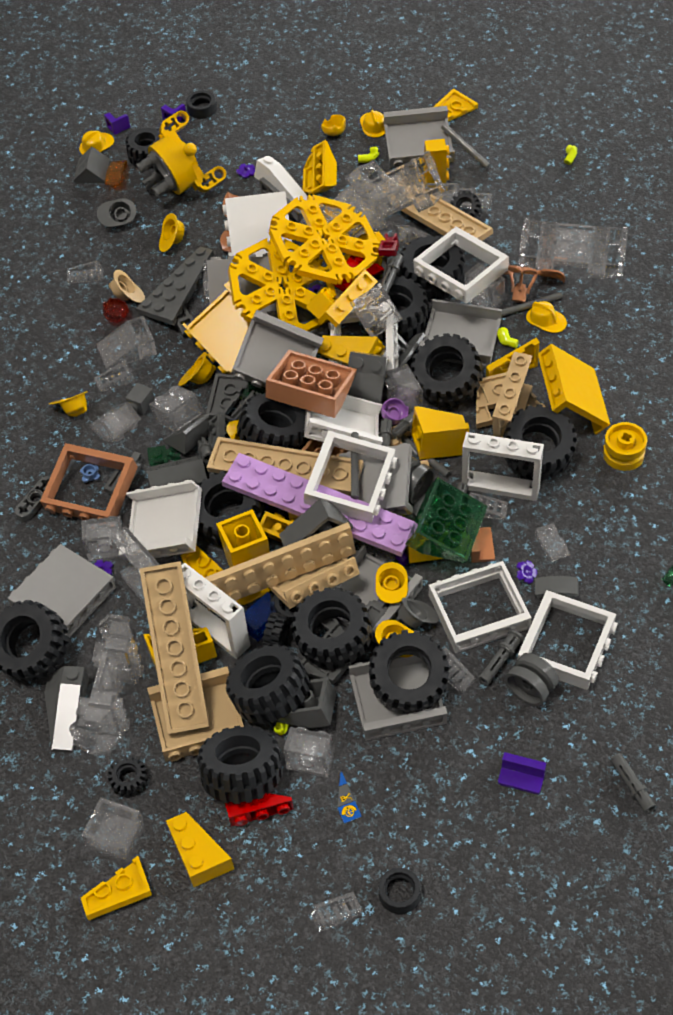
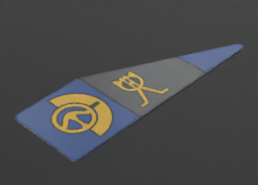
(346, 803)

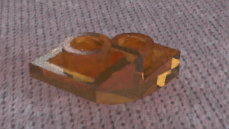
(115, 173)

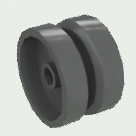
(420, 479)
(531, 679)

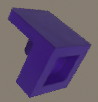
(167, 112)
(117, 125)

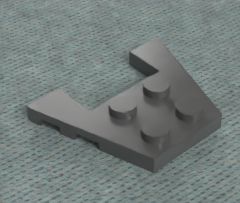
(313, 671)

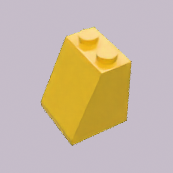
(438, 433)
(242, 538)

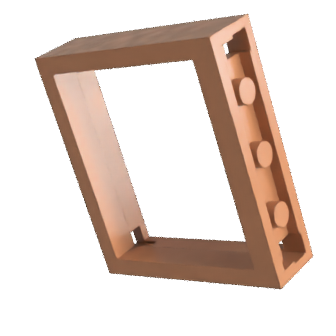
(95, 457)

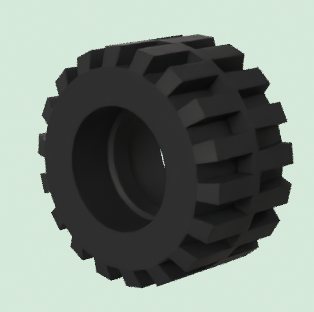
(138, 143)

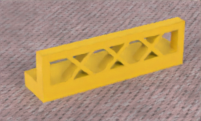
(342, 305)

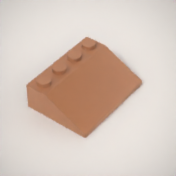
(310, 383)

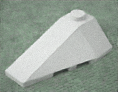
(278, 177)

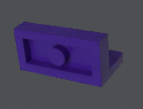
(522, 773)

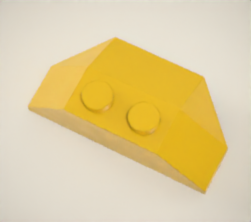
(320, 170)

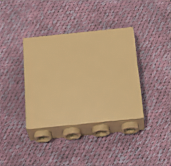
(513, 394)
(296, 589)
(219, 710)

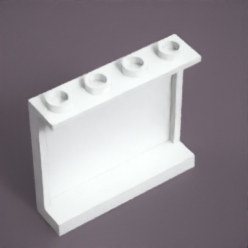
(250, 219)
(354, 416)
(166, 518)

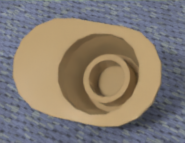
(125, 288)

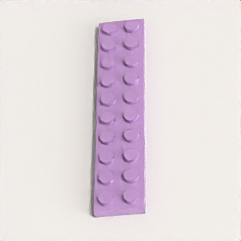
(287, 491)

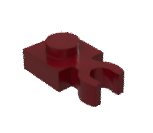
(388, 246)

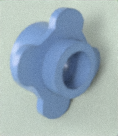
(89, 473)

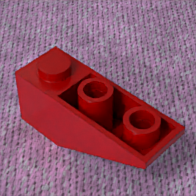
(258, 809)

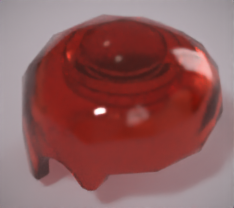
(115, 310)

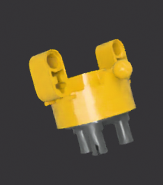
(175, 162)

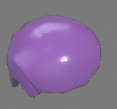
(394, 410)

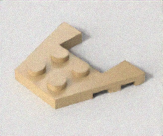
(487, 398)

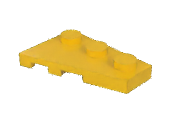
(457, 104)
(339, 347)

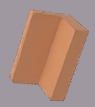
(483, 546)

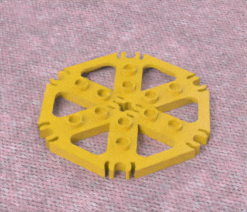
(315, 245)
(270, 282)

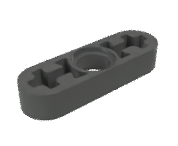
(33, 507)

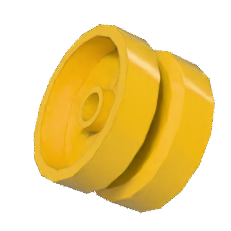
(624, 446)

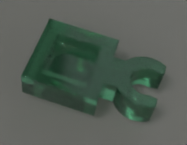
(161, 455)

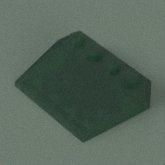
(446, 523)

